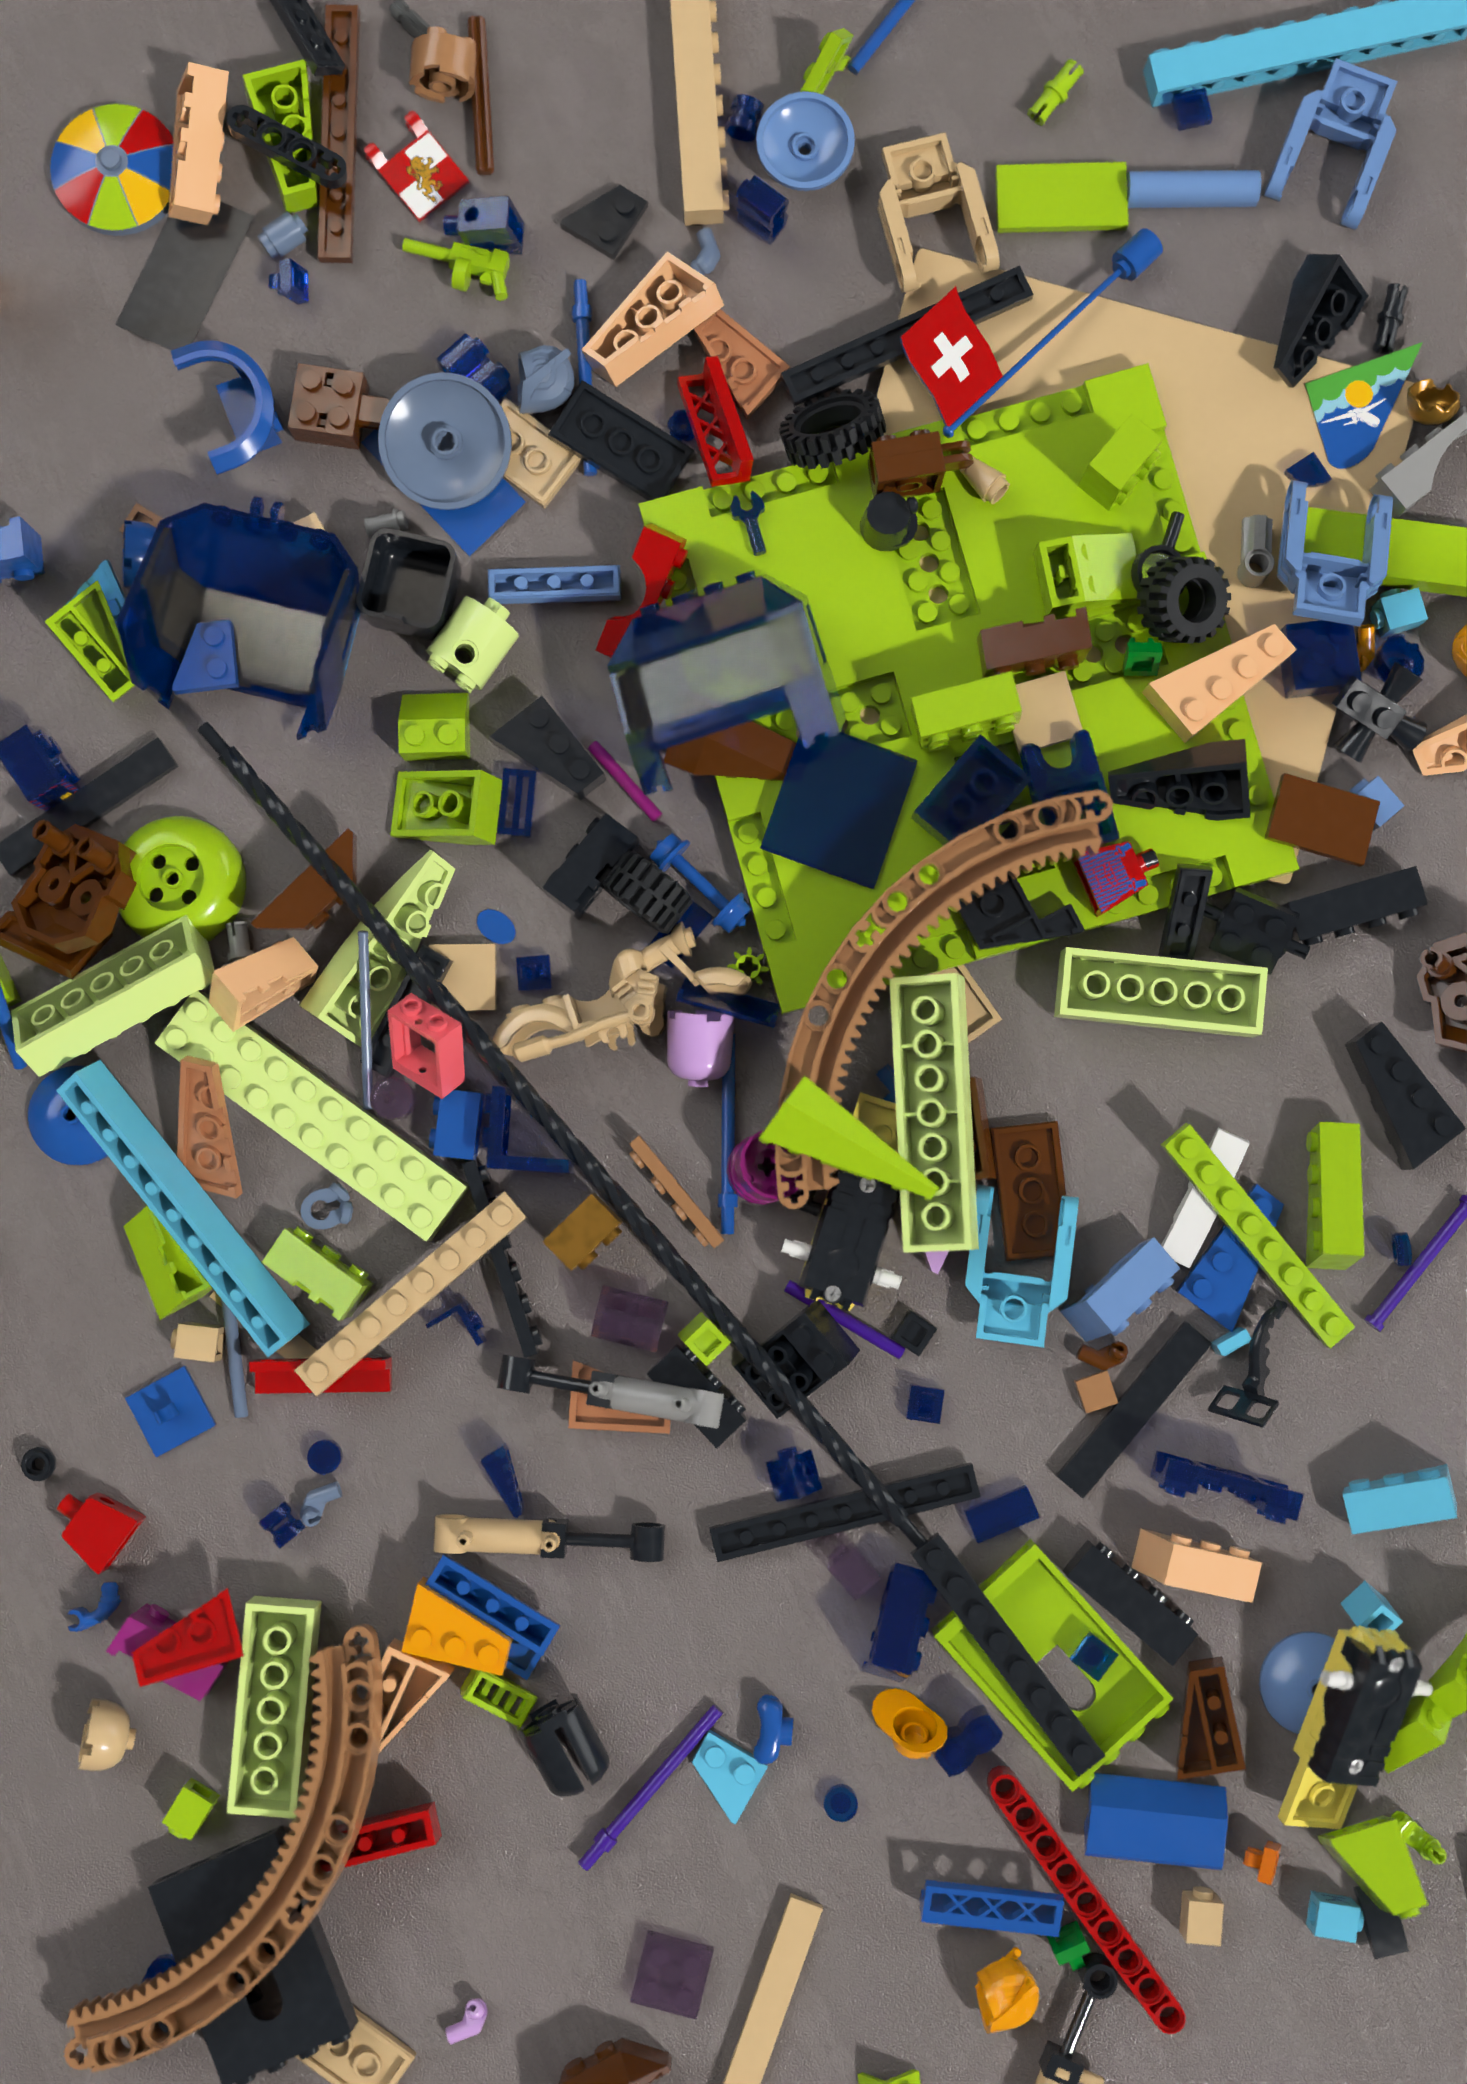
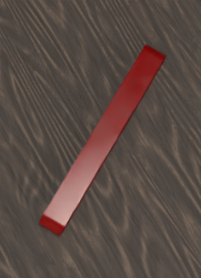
(1093, 1913)

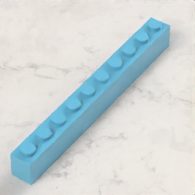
(1303, 47)
(182, 1207)

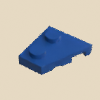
(209, 660)

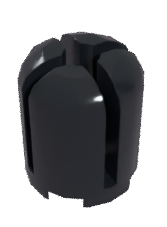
(549, 1753)

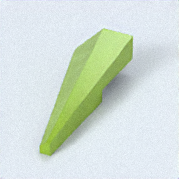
(826, 1131)

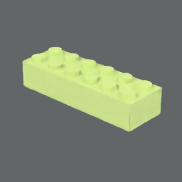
(1161, 992)
(112, 996)
(273, 1706)

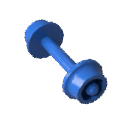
(669, 853)

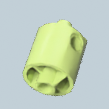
(479, 632)

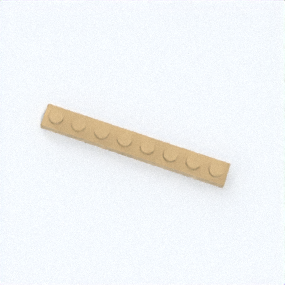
(410, 1294)

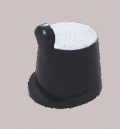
(889, 521)

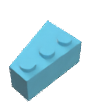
(1400, 1500)

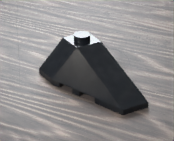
(1320, 306)
(1196, 780)

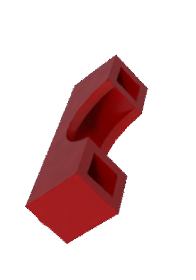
(658, 556)

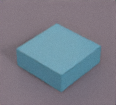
(1231, 1341)

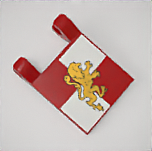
(420, 172)

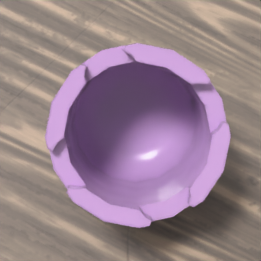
(699, 1045)

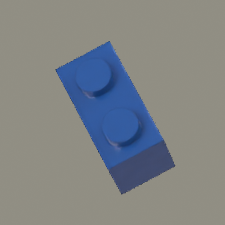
(457, 1125)

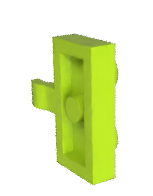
(830, 60)

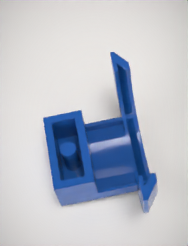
(245, 400)

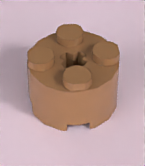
(443, 65)

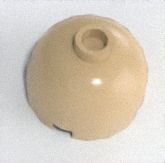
(105, 1736)

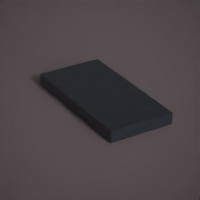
(620, 443)

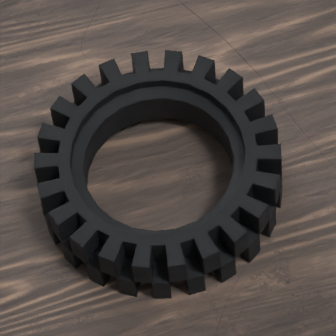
(857, 410)

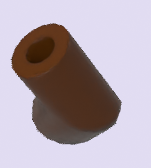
(1104, 1358)

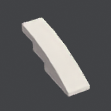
(1194, 1213)

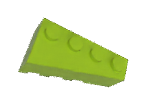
(285, 97)

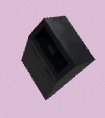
(807, 1350)

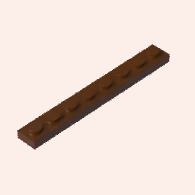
(339, 135)

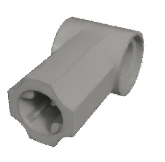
(1257, 549)

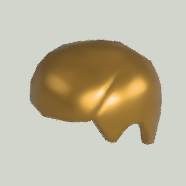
(1431, 404)

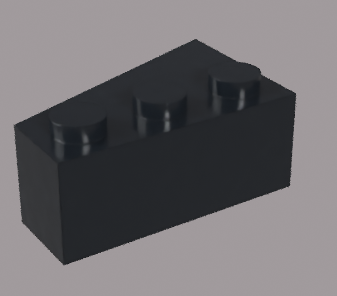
(550, 748)
(588, 864)

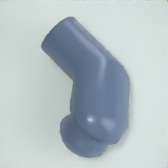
(710, 253)
(315, 1502)

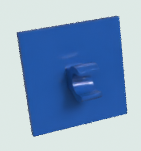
(170, 1411)

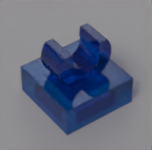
(290, 281)
(534, 973)
(924, 1404)

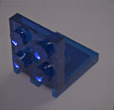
(497, 1139)

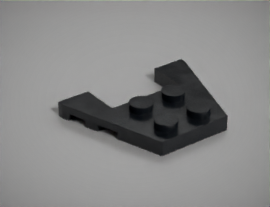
(1007, 918)

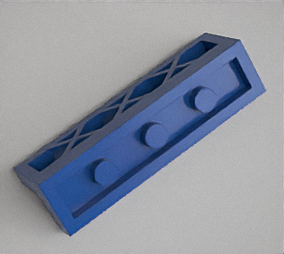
(991, 1908)

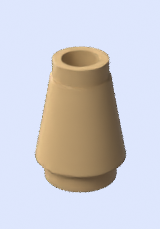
(986, 481)

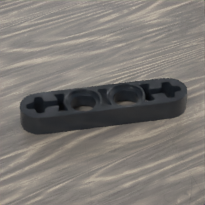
(289, 144)

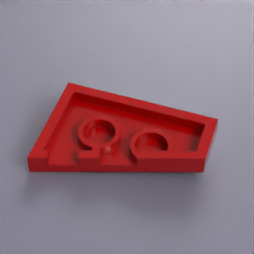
(193, 1643)

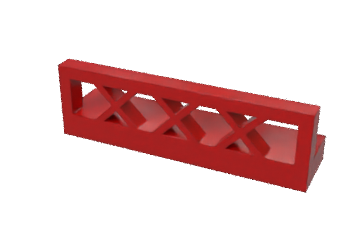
(727, 420)
(279, 1376)

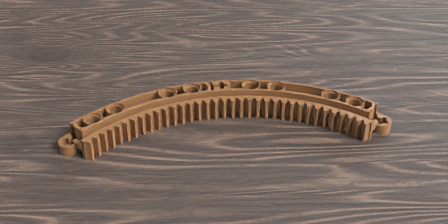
(962, 869)
(205, 1981)

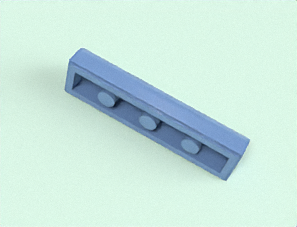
(1193, 188)
(555, 584)

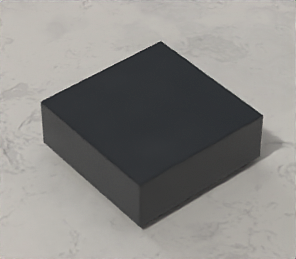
(913, 1333)

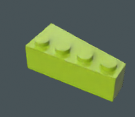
(1334, 1196)

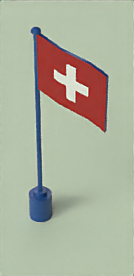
(957, 359)

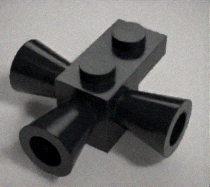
(1379, 713)

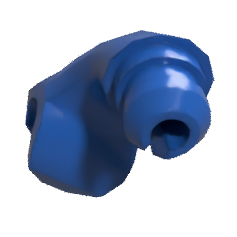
(106, 1606)

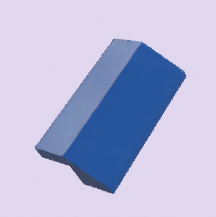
(528, 1628)
(1156, 1821)

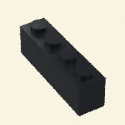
(1358, 904)
(1131, 1603)

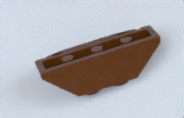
(309, 896)
(618, 2064)

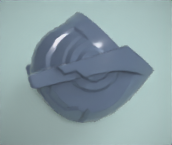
(544, 379)

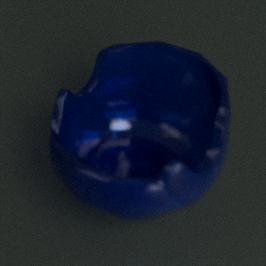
(1399, 650)

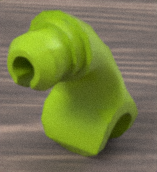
(1419, 1839)

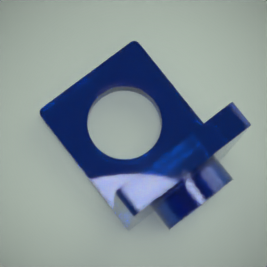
(470, 1319)

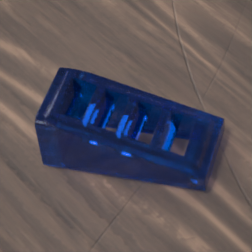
(502, 1473)

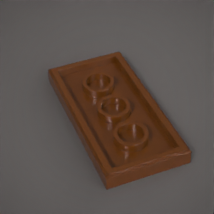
(1028, 1187)

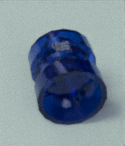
(745, 114)
(287, 1530)

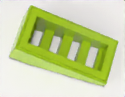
(468, 1693)

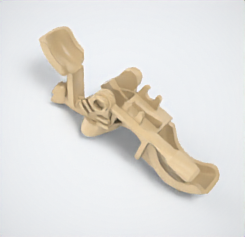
(632, 999)

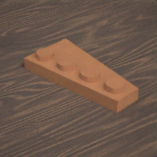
(205, 1130)

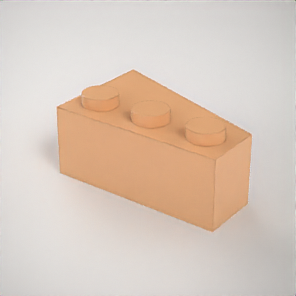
(1197, 1566)

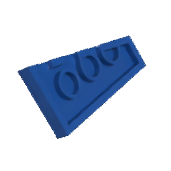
(1226, 1269)

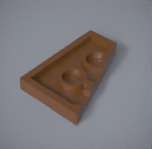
(66, 964)

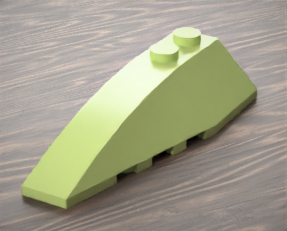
(408, 909)

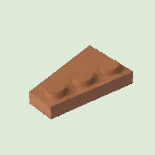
(747, 364)
(598, 1418)

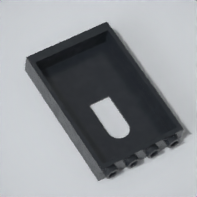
(316, 2004)

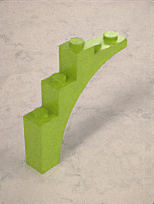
(1430, 1717)

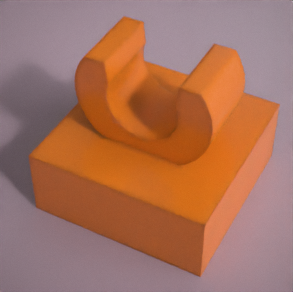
(1264, 1860)

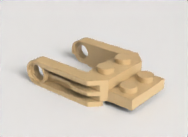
(925, 181)

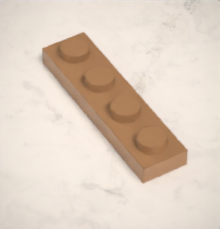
(665, 1182)

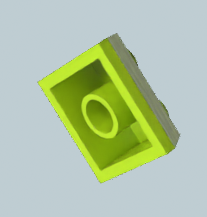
(434, 726)

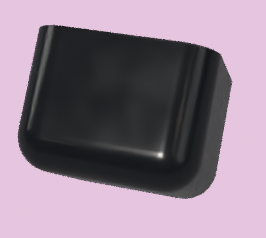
(408, 583)

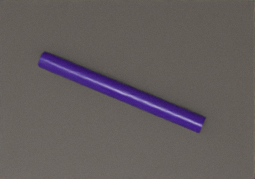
(850, 1322)

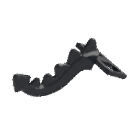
(1257, 1373)

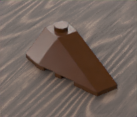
(735, 752)

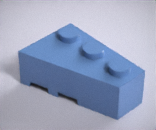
(1122, 1291)

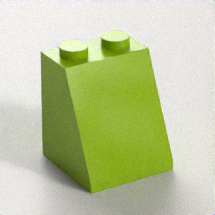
(1379, 1864)

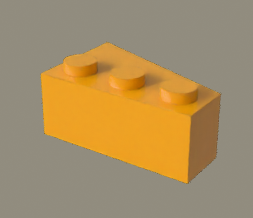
(453, 1635)

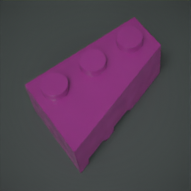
(147, 1624)

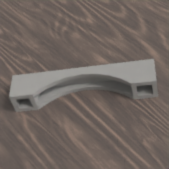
(1414, 475)

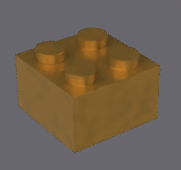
(583, 1232)

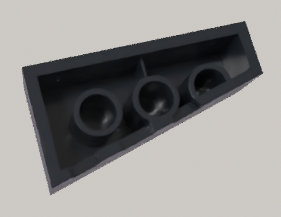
(1408, 1104)

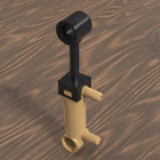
(540, 1537)
(1062, 2063)

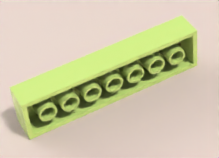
(934, 1110)

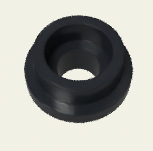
(28, 1464)

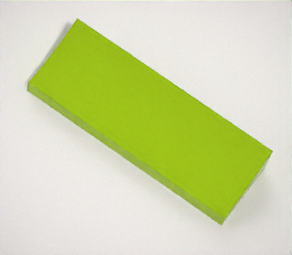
(1419, 552)

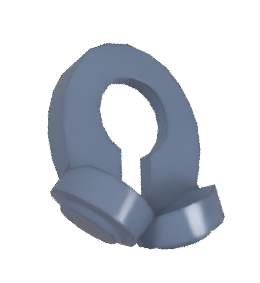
(337, 1216)

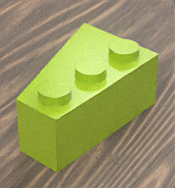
(93, 639)
(165, 1267)

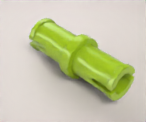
(1055, 92)

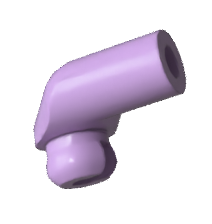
(471, 2024)

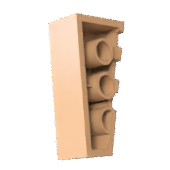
(198, 144)
(651, 319)

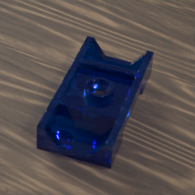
(1185, 1475)

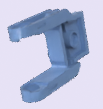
(1349, 112)
(1326, 584)

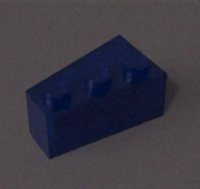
(900, 1623)

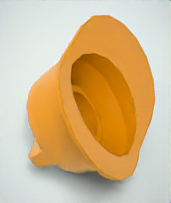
(909, 1723)

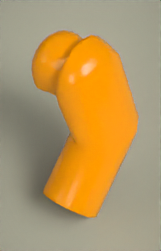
(1366, 645)

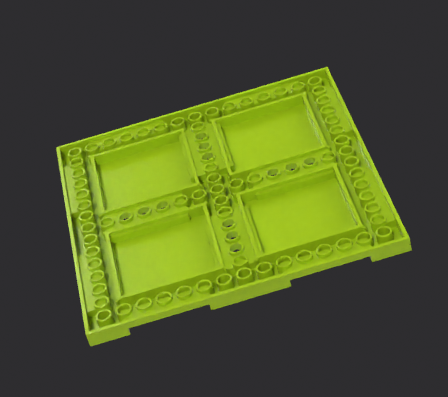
(898, 644)

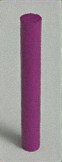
(624, 781)

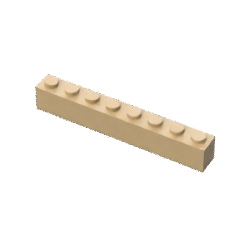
(698, 111)

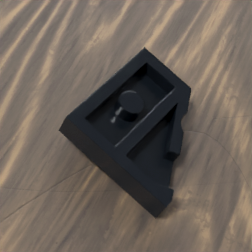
(607, 220)

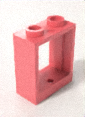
(443, 1068)

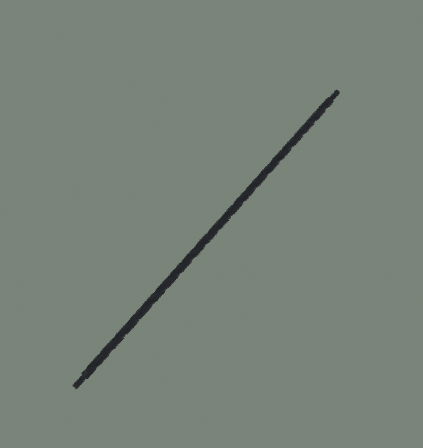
(562, 1135)

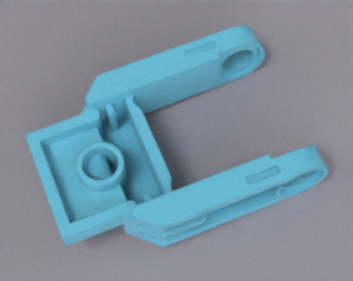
(1016, 1305)

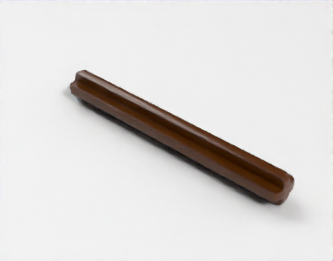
(481, 99)

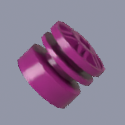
(750, 1182)

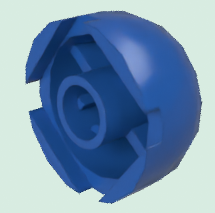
(136, 542)

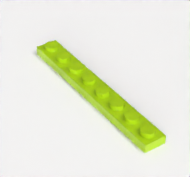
(1257, 1235)

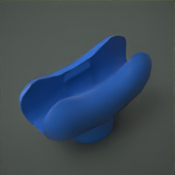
(774, 1730)

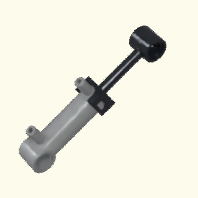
(619, 1393)

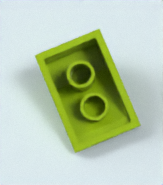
(447, 806)

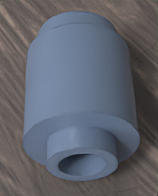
(283, 234)

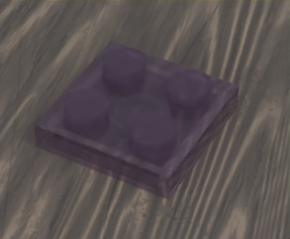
(672, 1974)

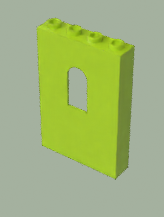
(1045, 1613)

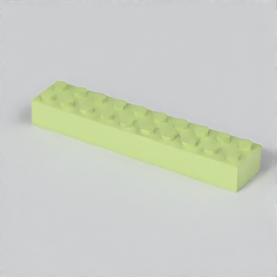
(318, 1118)

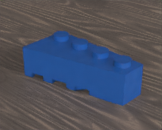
(20, 551)

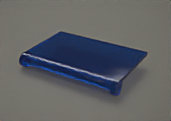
(740, 1007)

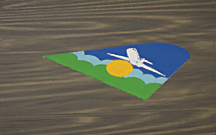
(1356, 404)

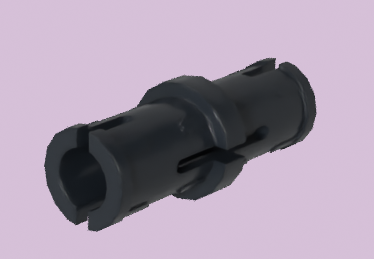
(1390, 318)

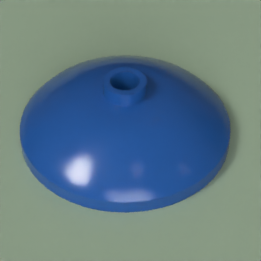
(53, 1131)

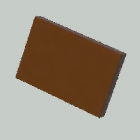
(1322, 820)

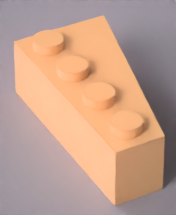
(1210, 685)

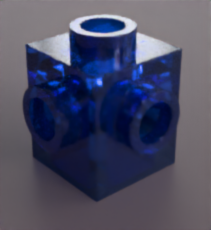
(793, 1474)

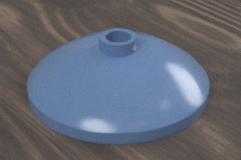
(810, 123)
(1290, 1674)

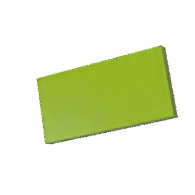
(1061, 197)

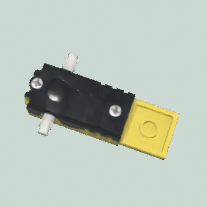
(852, 1225)
(1350, 1724)

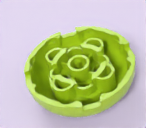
(217, 880)

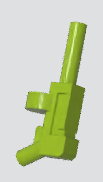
(467, 261)

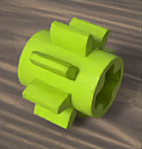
(755, 963)

